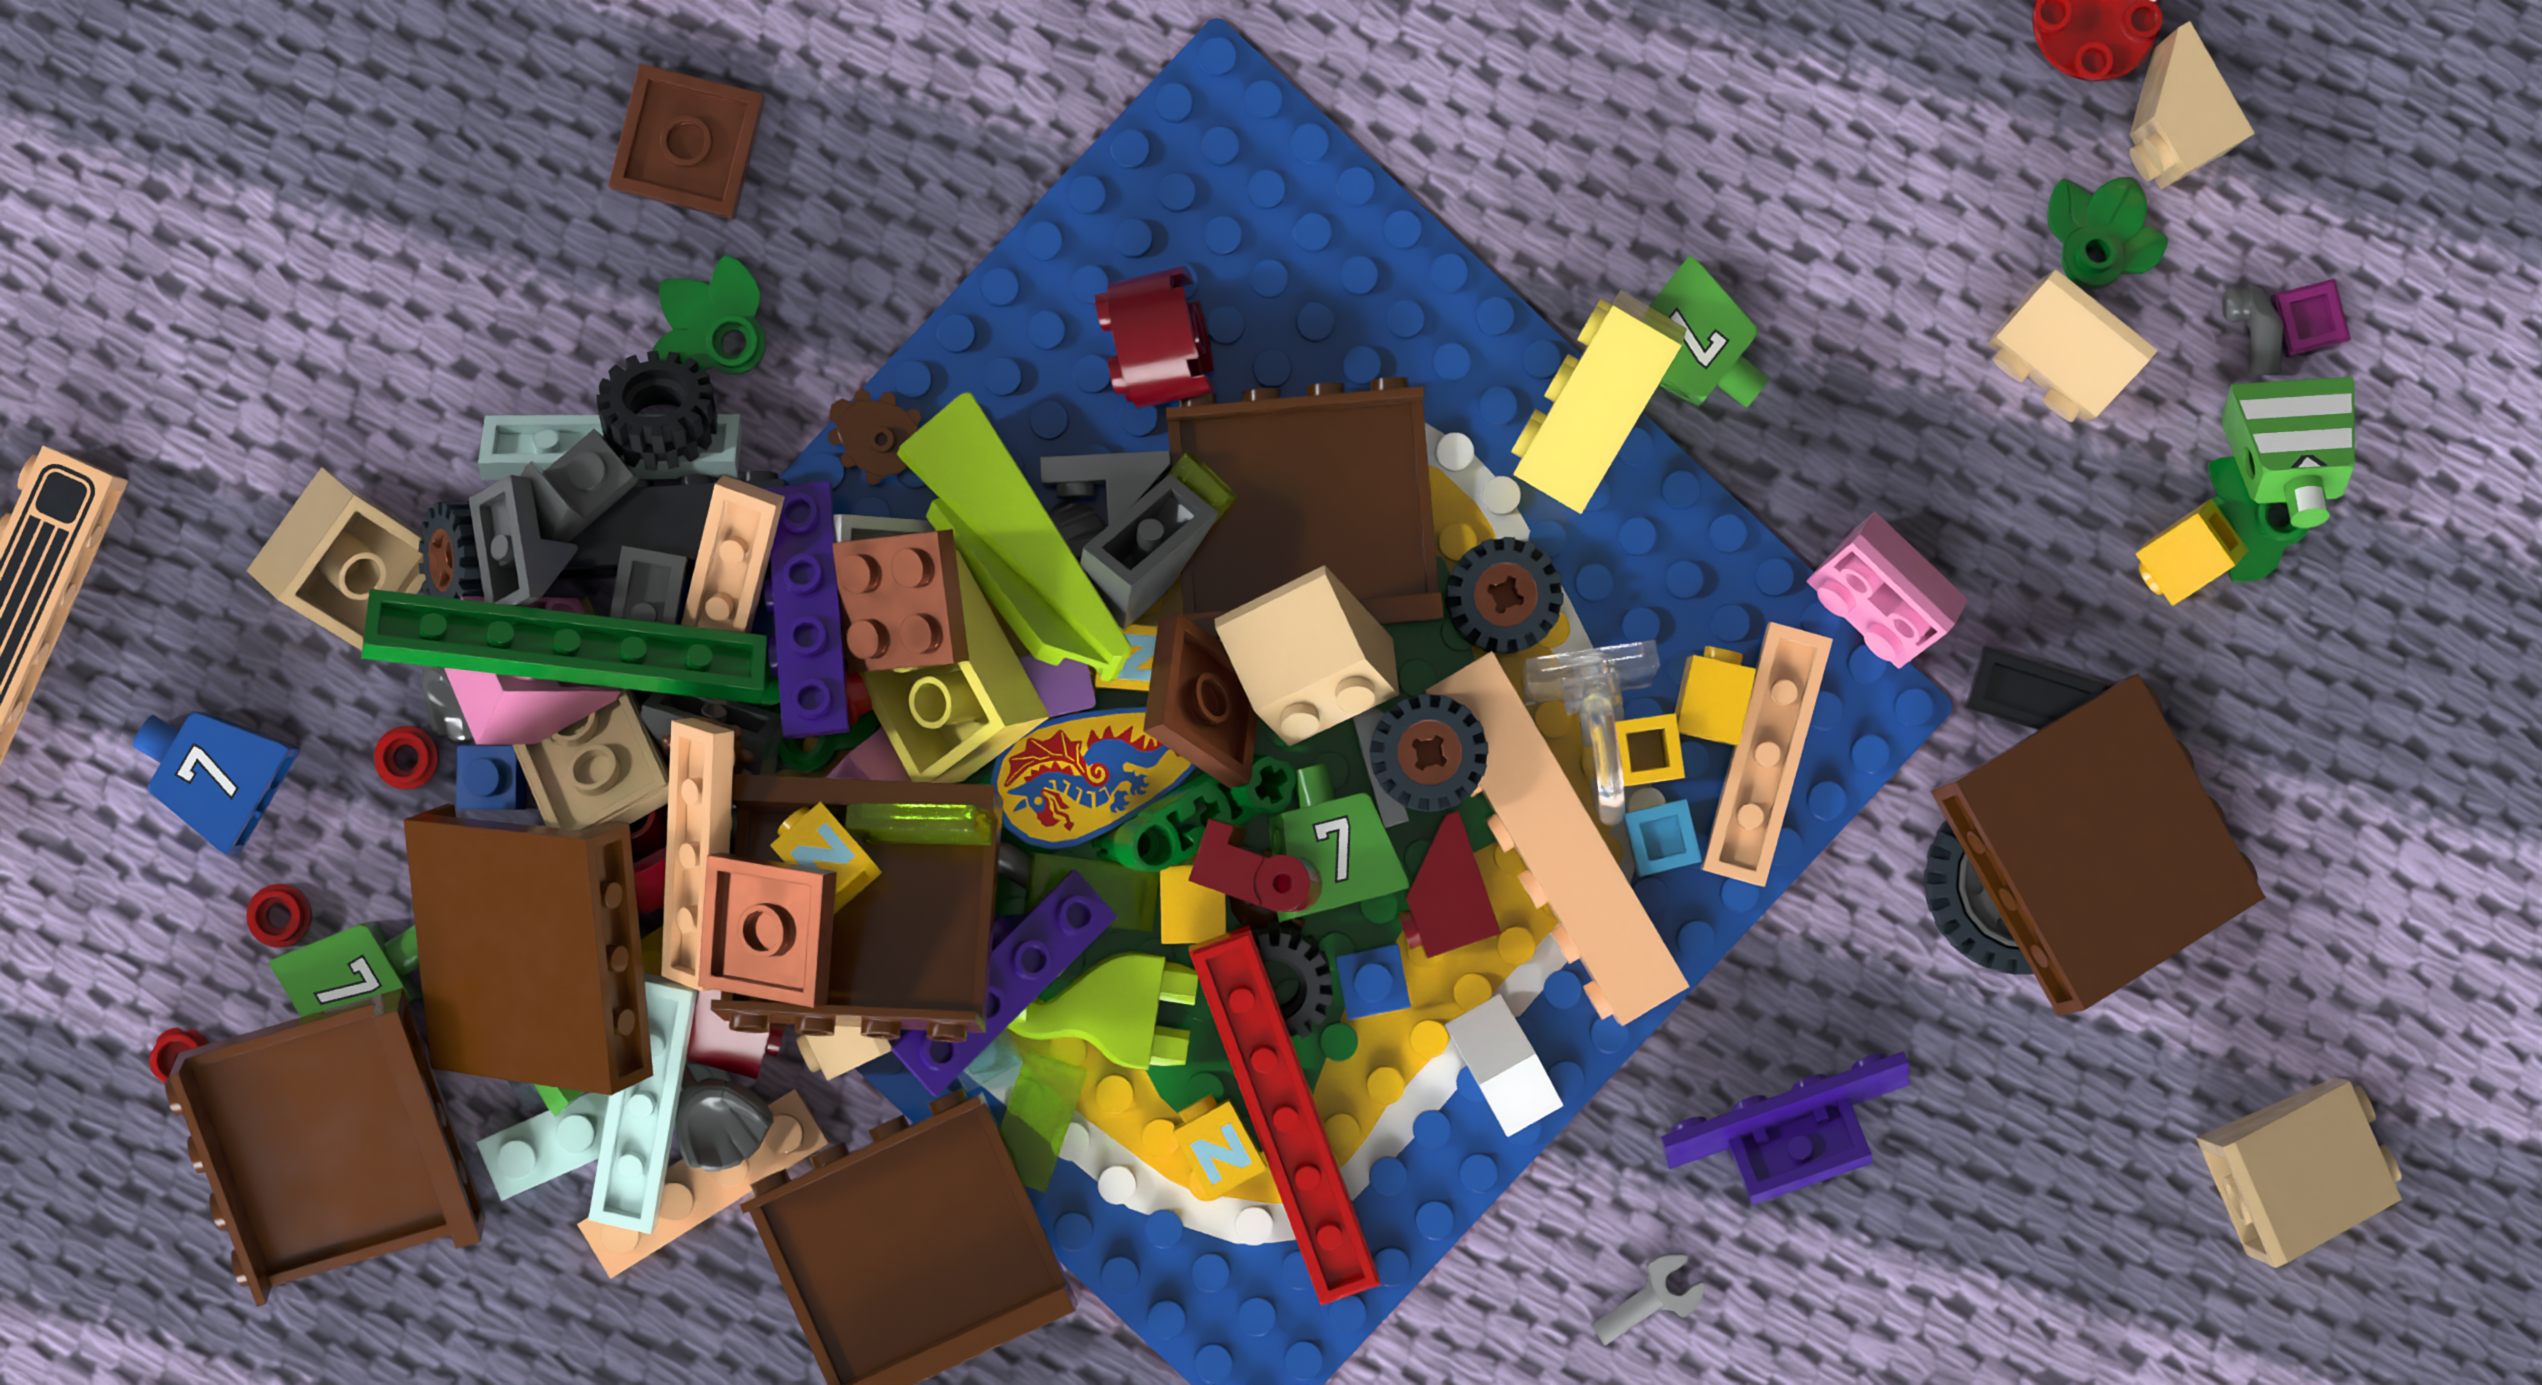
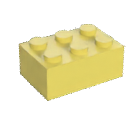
(1597, 399)
(957, 714)

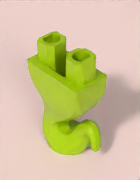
(1117, 1009)

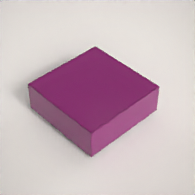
(2311, 317)

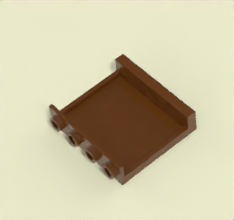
(1315, 487)
(2099, 845)
(908, 944)
(529, 951)
(325, 1142)
(911, 1247)

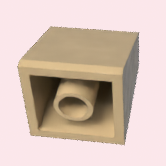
(2301, 1170)

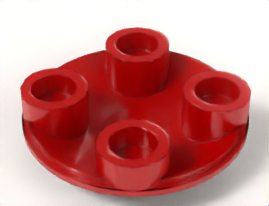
(2096, 36)

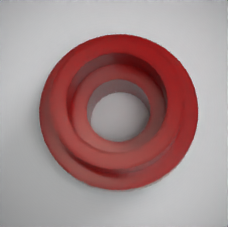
(386, 753)
(260, 923)

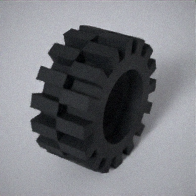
(654, 384)
(1312, 970)

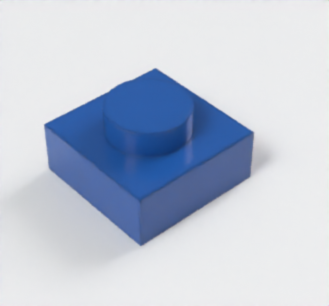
(489, 778)
(1372, 981)

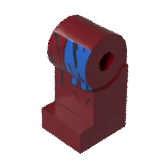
(1271, 882)

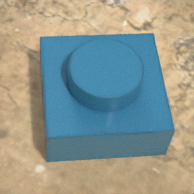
(1662, 837)

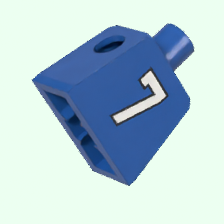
(215, 774)

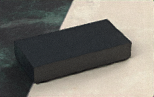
(2026, 690)

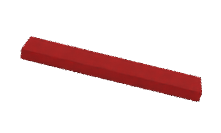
(1284, 1115)

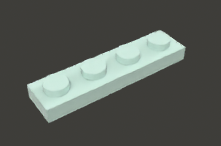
(516, 440)
(644, 1115)
(555, 1145)

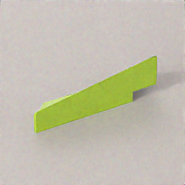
(1012, 541)

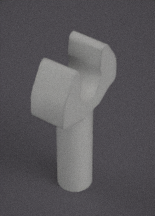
(1650, 1299)

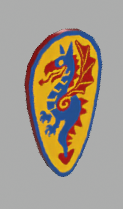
(1083, 776)

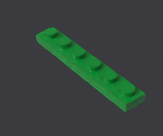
(564, 646)

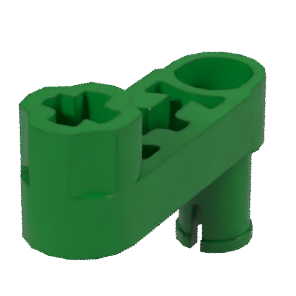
(1154, 844)

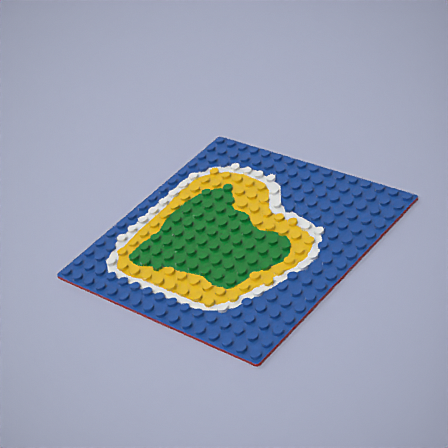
(1305, 279)

